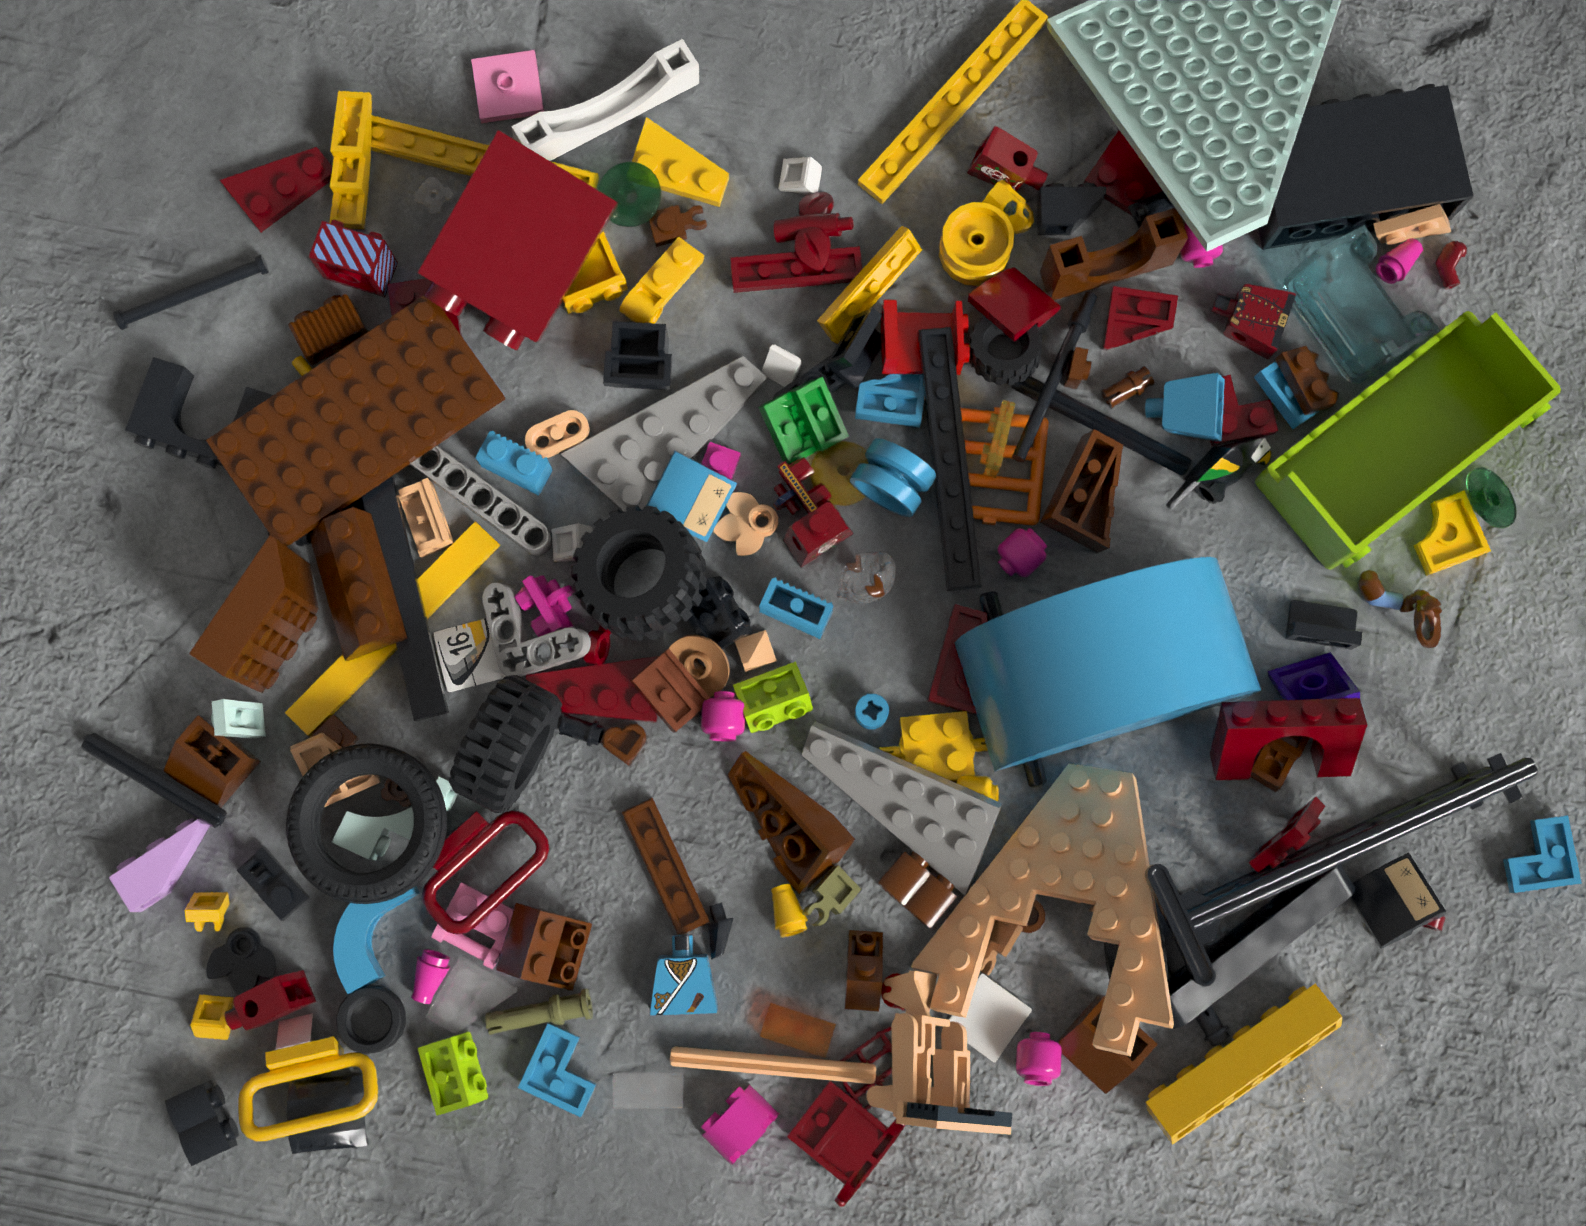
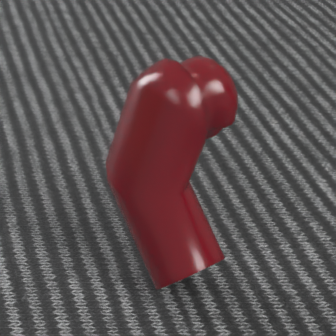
(1447, 262)

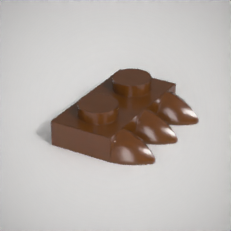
(1307, 380)

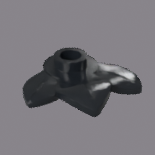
(241, 966)

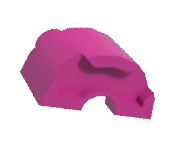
(739, 1124)

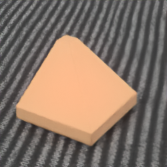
(755, 651)

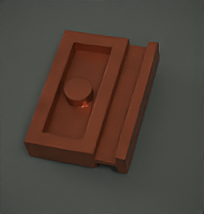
(670, 690)

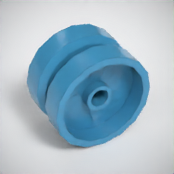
(893, 477)

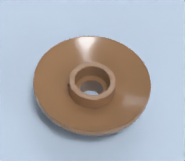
(716, 670)

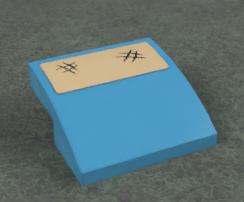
(692, 494)

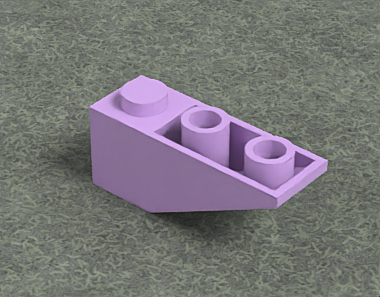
(155, 873)

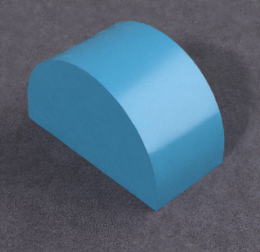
(1106, 660)

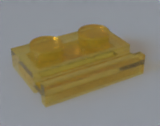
(999, 426)

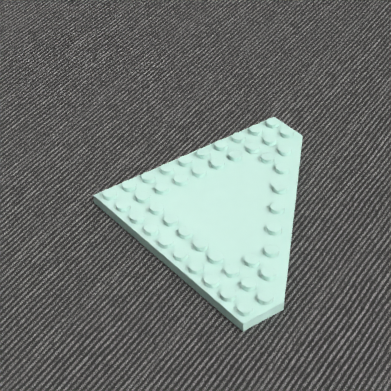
(1204, 94)

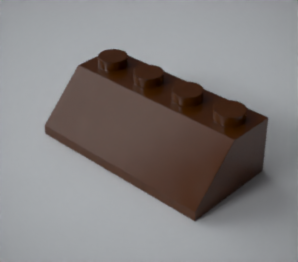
(357, 583)

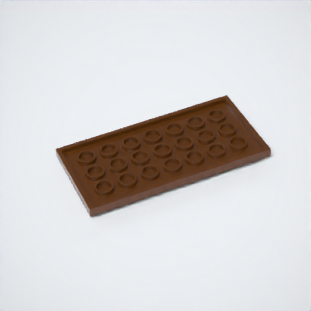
(355, 420)

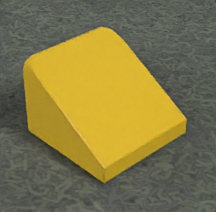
(209, 1017)

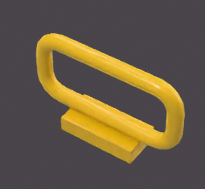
(302, 1062)

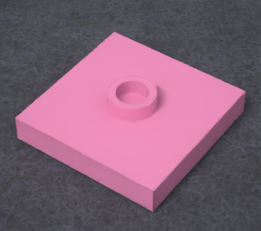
(507, 86)

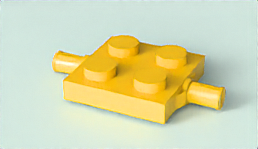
(938, 744)

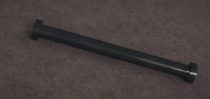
(190, 292)

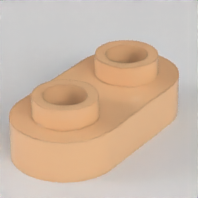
(556, 432)

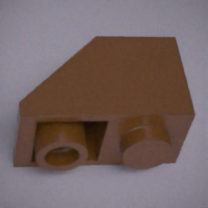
(864, 970)

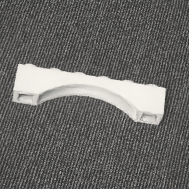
(657, 80)

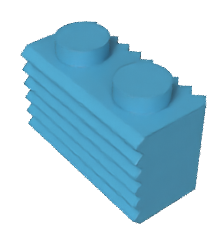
(514, 462)
(796, 608)

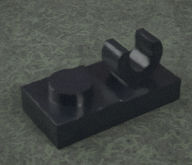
(273, 883)

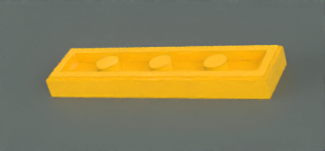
(870, 283)

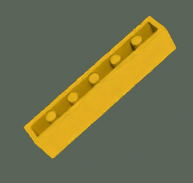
(1243, 1062)

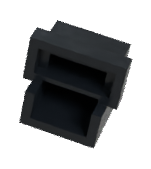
(638, 357)

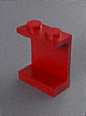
(900, 338)

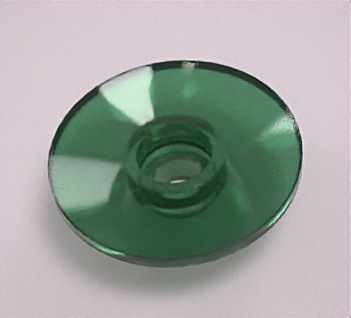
(630, 178)
(1491, 498)

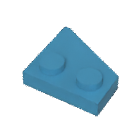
(892, 400)

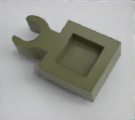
(833, 894)

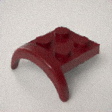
(844, 1138)

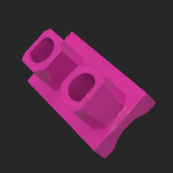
(550, 601)

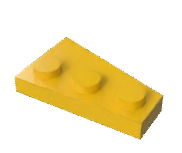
(679, 166)

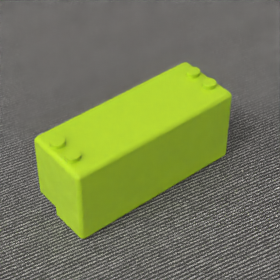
(1406, 437)

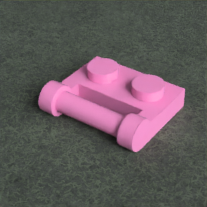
(494, 925)

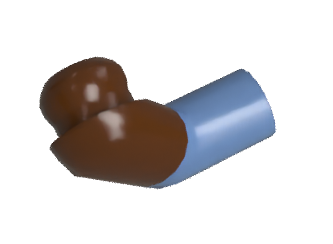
(1375, 593)

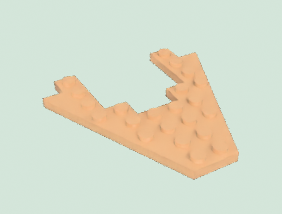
(1079, 847)

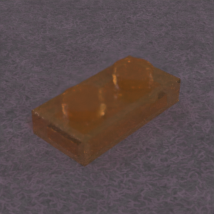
(797, 1030)

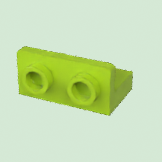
(773, 697)
(453, 1073)

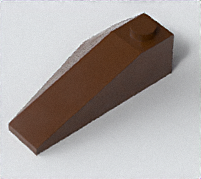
(799, 830)

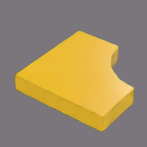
(1453, 535)

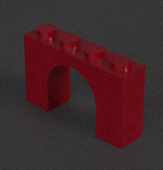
(1249, 725)

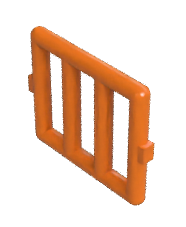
(1033, 486)

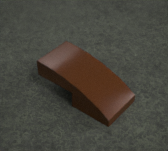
(1276, 760)

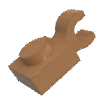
(1001, 941)

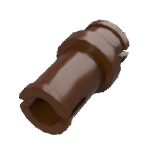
(1127, 387)

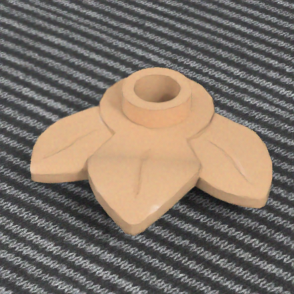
(741, 523)

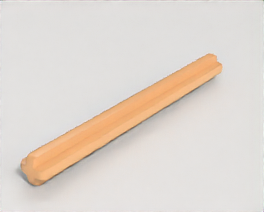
(773, 1065)

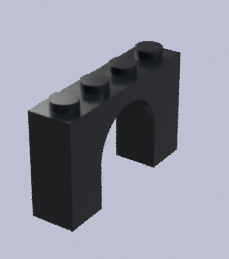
(159, 408)

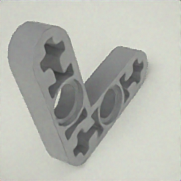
(518, 644)

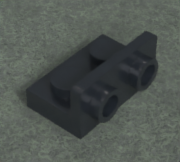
(719, 614)

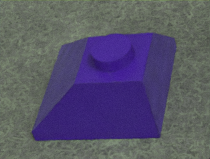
(1314, 679)

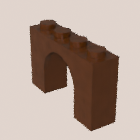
(1072, 269)

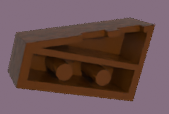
(1086, 492)

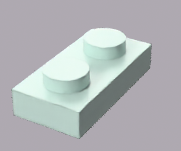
(238, 719)

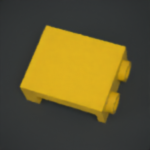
(597, 279)

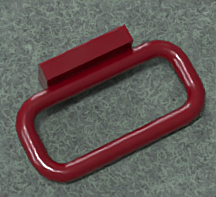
(466, 843)

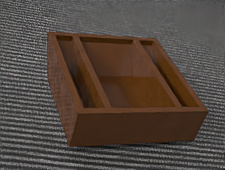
(261, 618)

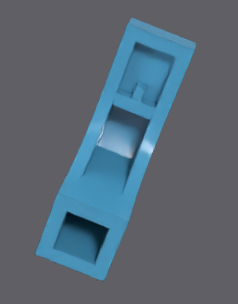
(353, 942)

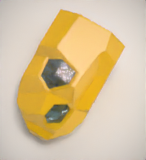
(1012, 205)

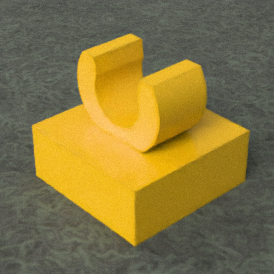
(207, 908)

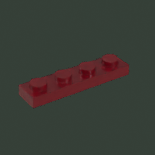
(788, 271)

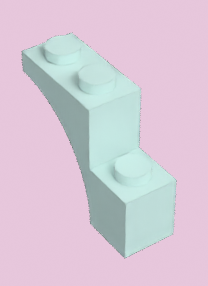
(369, 835)

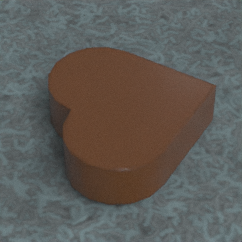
(625, 742)

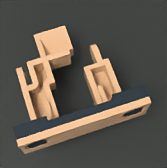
(913, 1043)

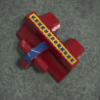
(793, 476)

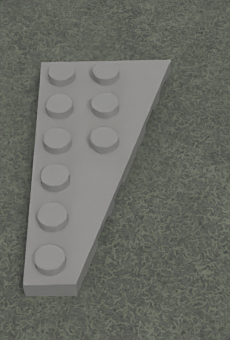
(634, 453)
(922, 809)

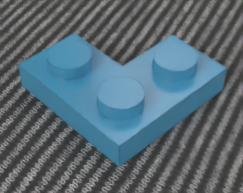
(1554, 858)
(547, 1072)

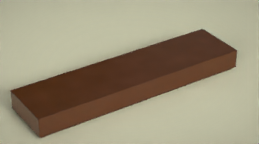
(665, 867)

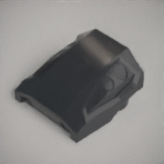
(321, 1096)

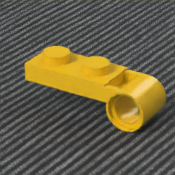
(661, 282)

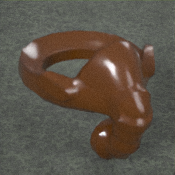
(1427, 606)

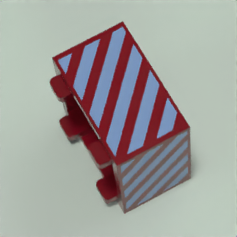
(353, 258)

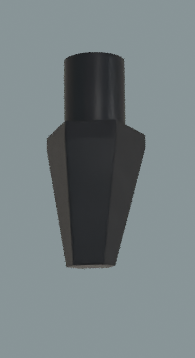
(719, 930)

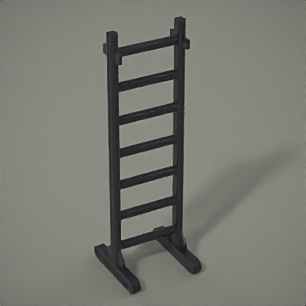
(1195, 917)

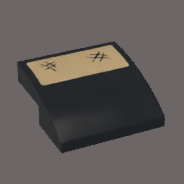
(1395, 900)

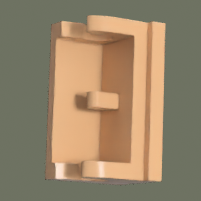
(425, 517)

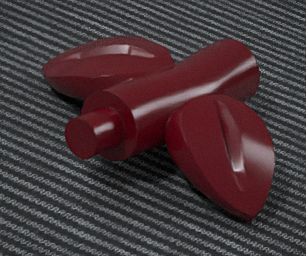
(813, 229)

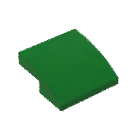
(803, 421)

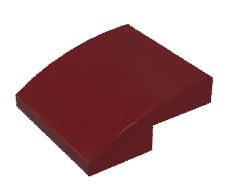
(1013, 303)

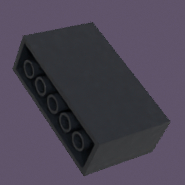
(1369, 164)

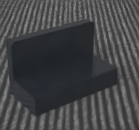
(857, 348)
(1323, 625)

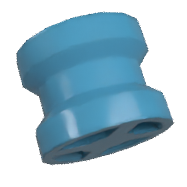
(867, 718)

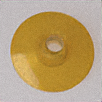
(825, 471)

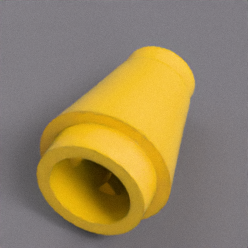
(787, 911)

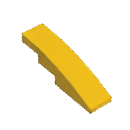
(351, 158)

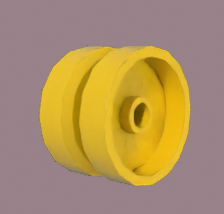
(979, 225)

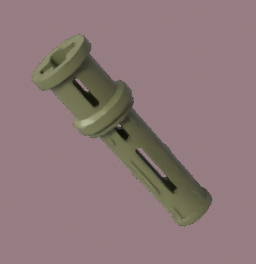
(555, 1010)

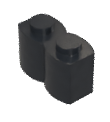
(202, 1122)

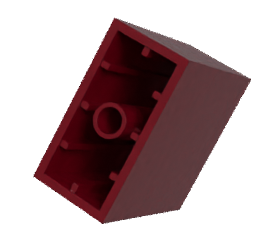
(515, 241)

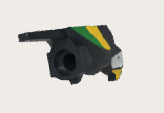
(1222, 468)

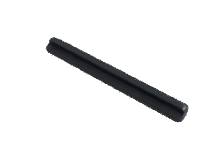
(154, 780)

